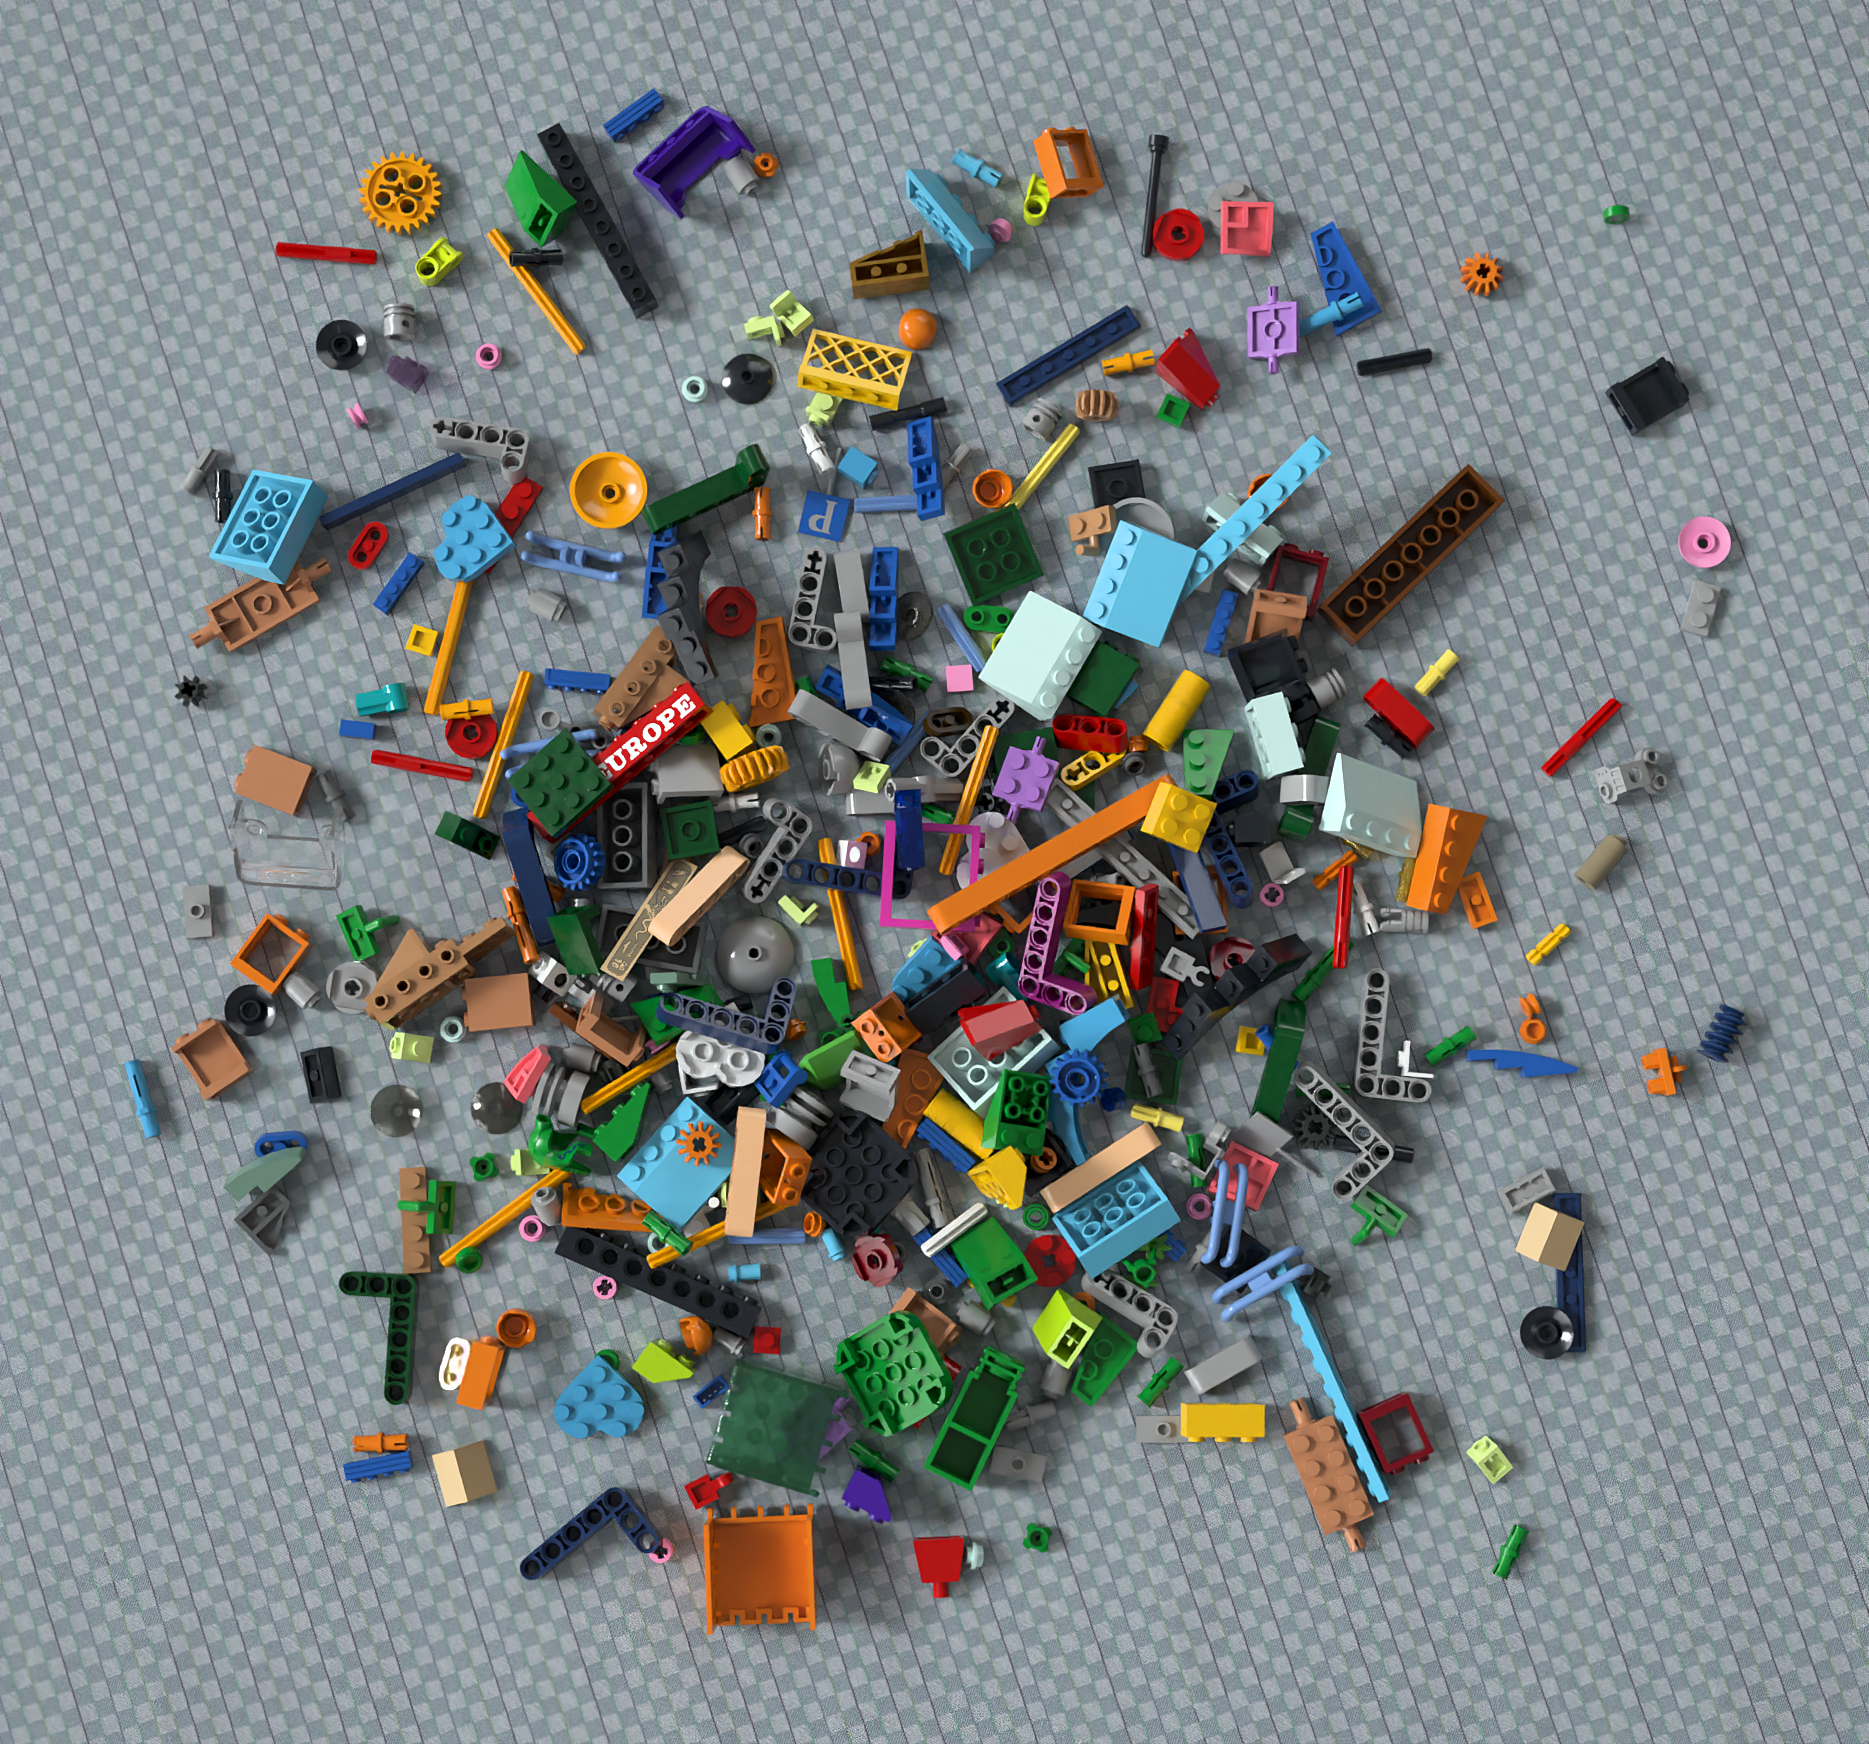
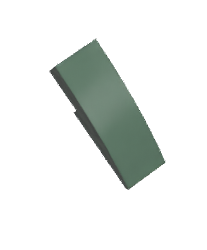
(263, 1171)

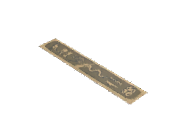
(637, 935)

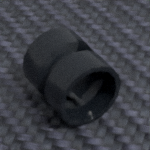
(1296, 693)

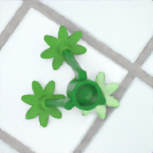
(1143, 1269)

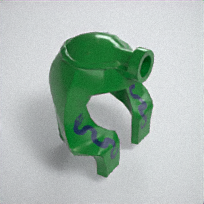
(549, 1146)

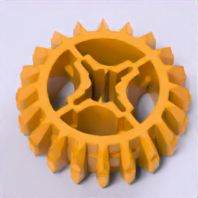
(754, 768)

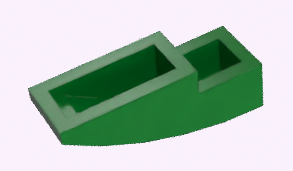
(832, 993)

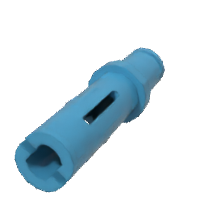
(1330, 314)
(145, 1107)

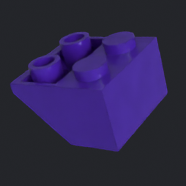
(867, 1493)

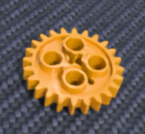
(392, 213)

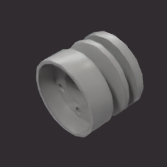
(561, 1095)
(799, 1116)

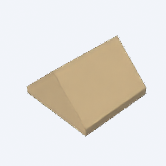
(1549, 1236)
(464, 1473)

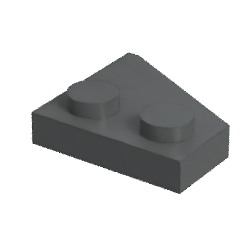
(265, 1218)

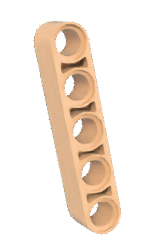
(698, 896)
(1100, 1167)
(745, 1171)

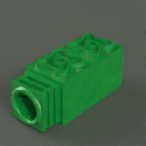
(975, 1418)

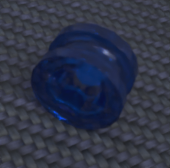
(1118, 1098)

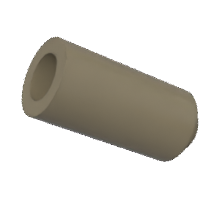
(1601, 861)

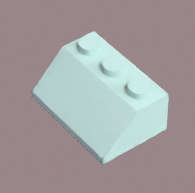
(1258, 545)
(1274, 736)

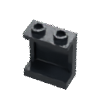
(1648, 396)
(1267, 663)
(1036, 1181)

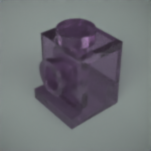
(406, 372)

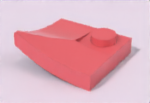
(1246, 228)
(978, 941)
(526, 1073)
(1260, 1174)

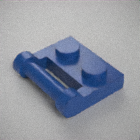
(773, 1084)

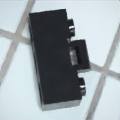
(944, 995)

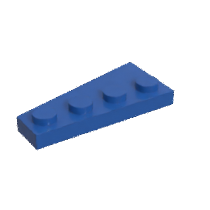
(1342, 277)

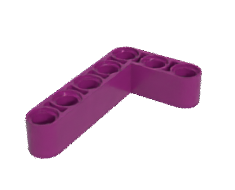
(1047, 949)

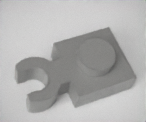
(1180, 965)

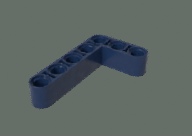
(1219, 837)
(529, 873)
(859, 878)
(732, 1019)
(589, 1529)

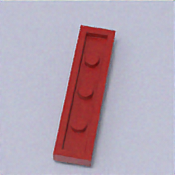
(516, 507)
(1143, 936)

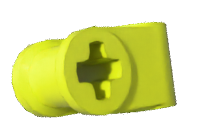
(1037, 197)
(441, 258)

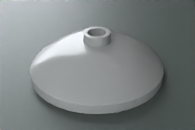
(1143, 513)
(758, 973)

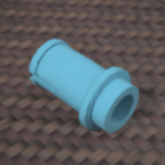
(834, 1244)
(744, 1272)

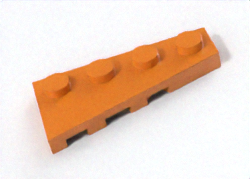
(772, 675)
(916, 1089)
(599, 1211)

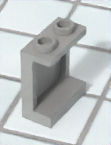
(687, 772)
(870, 1086)

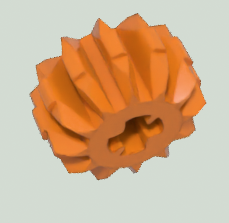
(1474, 281)
(690, 1145)

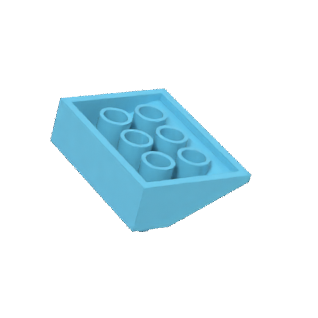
(948, 218)
(269, 525)
(1140, 583)
(663, 1177)
(1115, 1218)

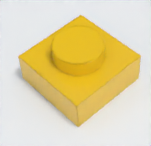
(422, 640)
(1248, 1042)

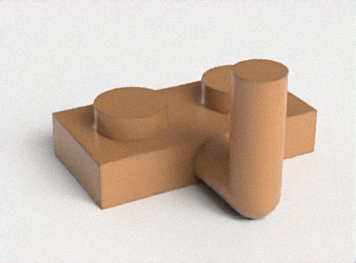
(1091, 526)

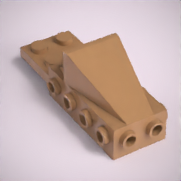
(647, 686)
(423, 976)

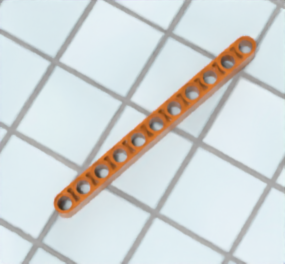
(1045, 858)

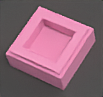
(959, 678)
(954, 945)

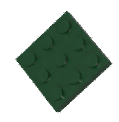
(993, 554)
(560, 783)

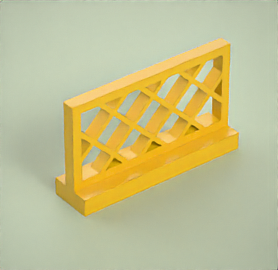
(850, 384)

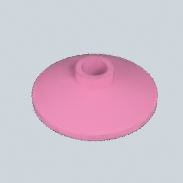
(1716, 539)

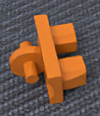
(1659, 1060)

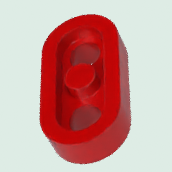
(366, 545)

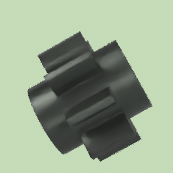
(184, 689)
(981, 801)
(613, 1070)
(1315, 1284)

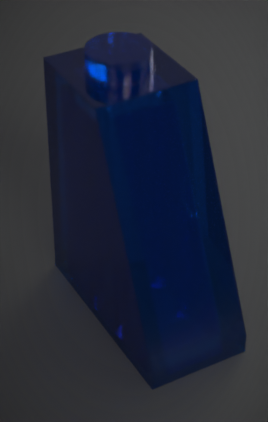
(909, 829)

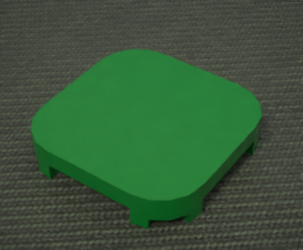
(894, 1372)

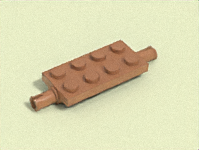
(260, 607)
(1328, 1474)

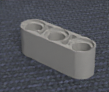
(852, 583)
(868, 803)
(1223, 1364)

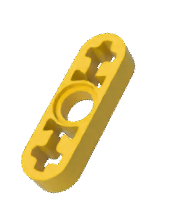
(1088, 775)

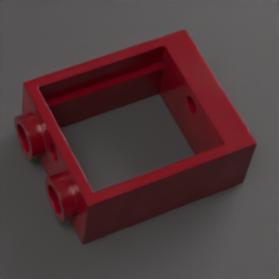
(1313, 558)
(1383, 1408)

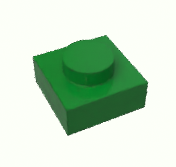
(1173, 410)
(1145, 1028)

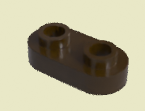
(945, 721)

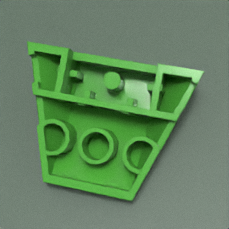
(826, 1062)

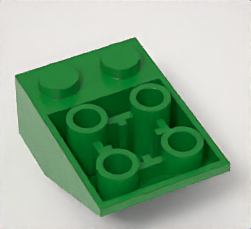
(538, 200)
(1018, 1113)
(625, 1128)
(993, 1263)

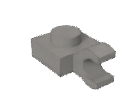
(582, 991)

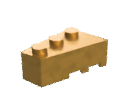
(891, 270)

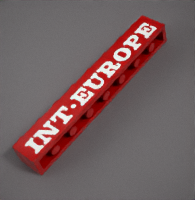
(643, 743)

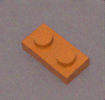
(1476, 901)

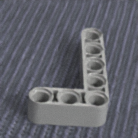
(1375, 1047)
(1348, 1126)

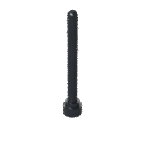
(1157, 145)

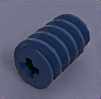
(1723, 1034)

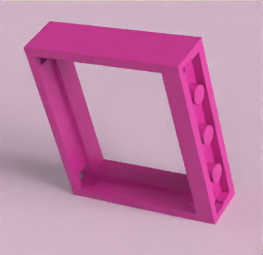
(976, 868)

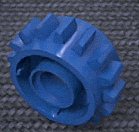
(579, 862)
(1075, 1091)

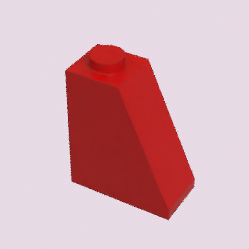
(1188, 371)
(999, 1026)

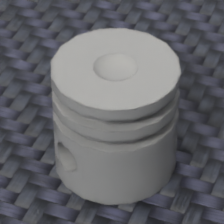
(399, 322)
(1041, 419)
(1327, 688)
(615, 986)

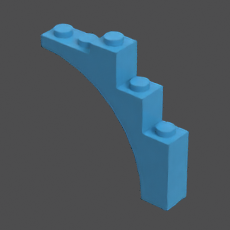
(1084, 1033)

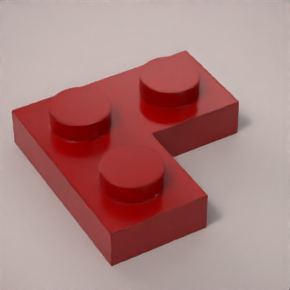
(1162, 1002)

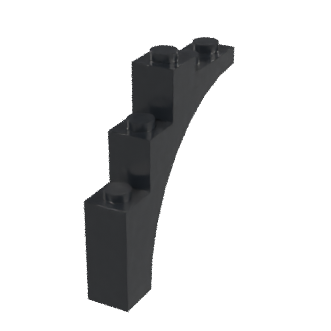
(680, 593)
(1107, 915)
(1234, 986)

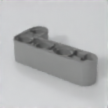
(442, 435)
(811, 598)
(853, 660)
(839, 727)
(972, 734)
(1304, 790)
(771, 851)
(1127, 1307)

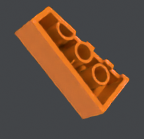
(1443, 856)

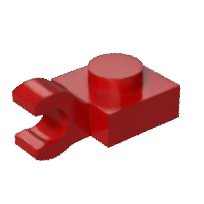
(705, 1490)

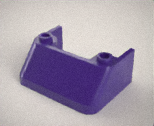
(688, 155)

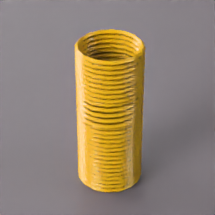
(1172, 717)
(959, 1122)

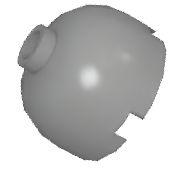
(838, 769)

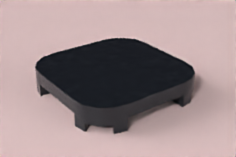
(857, 1174)

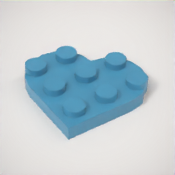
(472, 541)
(922, 969)
(599, 1401)

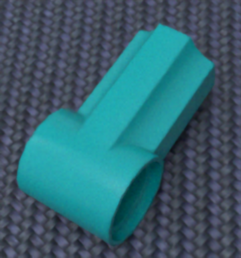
(389, 699)
(1006, 972)

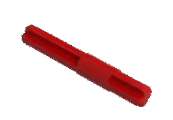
(326, 253)
(1581, 737)
(421, 765)
(1343, 917)

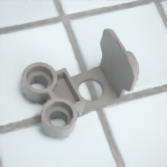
(1617, 781)
(1217, 1137)

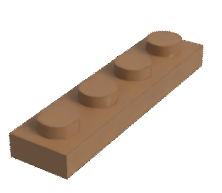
(414, 1236)

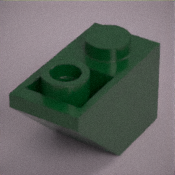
(467, 835)

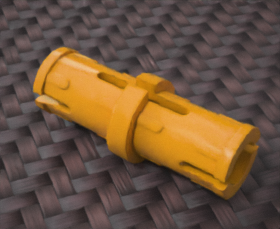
(1128, 362)
(466, 709)

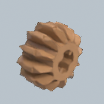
(1097, 405)

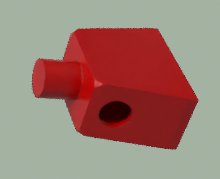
(939, 1561)

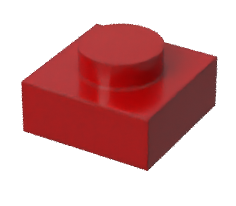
(767, 1339)

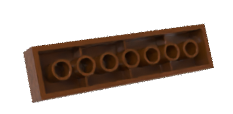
(1410, 555)

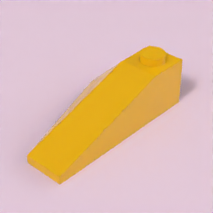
(1001, 1177)

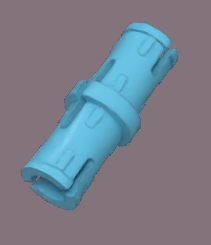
(977, 168)

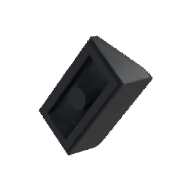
(320, 1074)
(727, 1100)

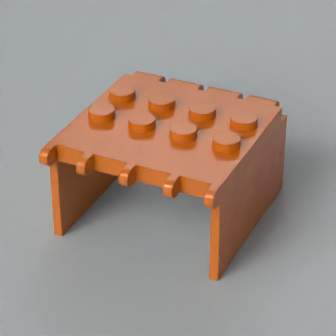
(760, 1568)

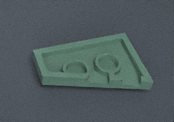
(671, 981)

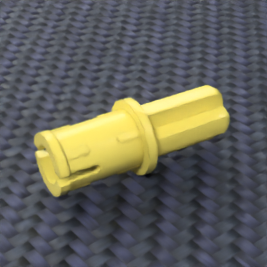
(1436, 672)
(1157, 1117)

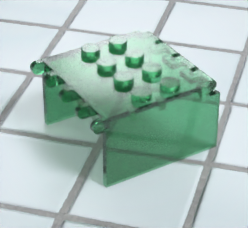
(774, 1425)

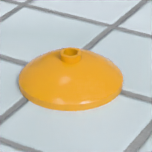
(605, 473)

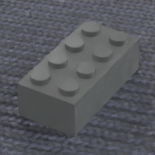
(629, 839)
(682, 957)

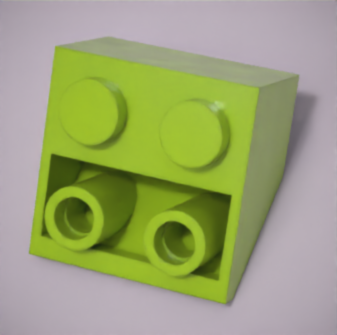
(1065, 1327)
(661, 1364)

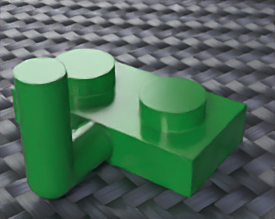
(359, 931)
(1071, 955)
(438, 1208)
(1378, 1212)

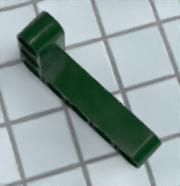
(747, 473)
(1297, 819)
(1281, 1059)
(395, 1326)

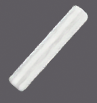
(954, 1229)

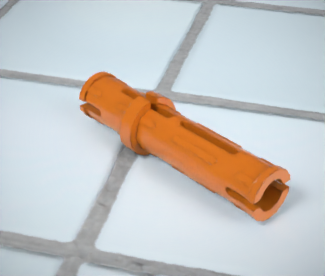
(517, 915)

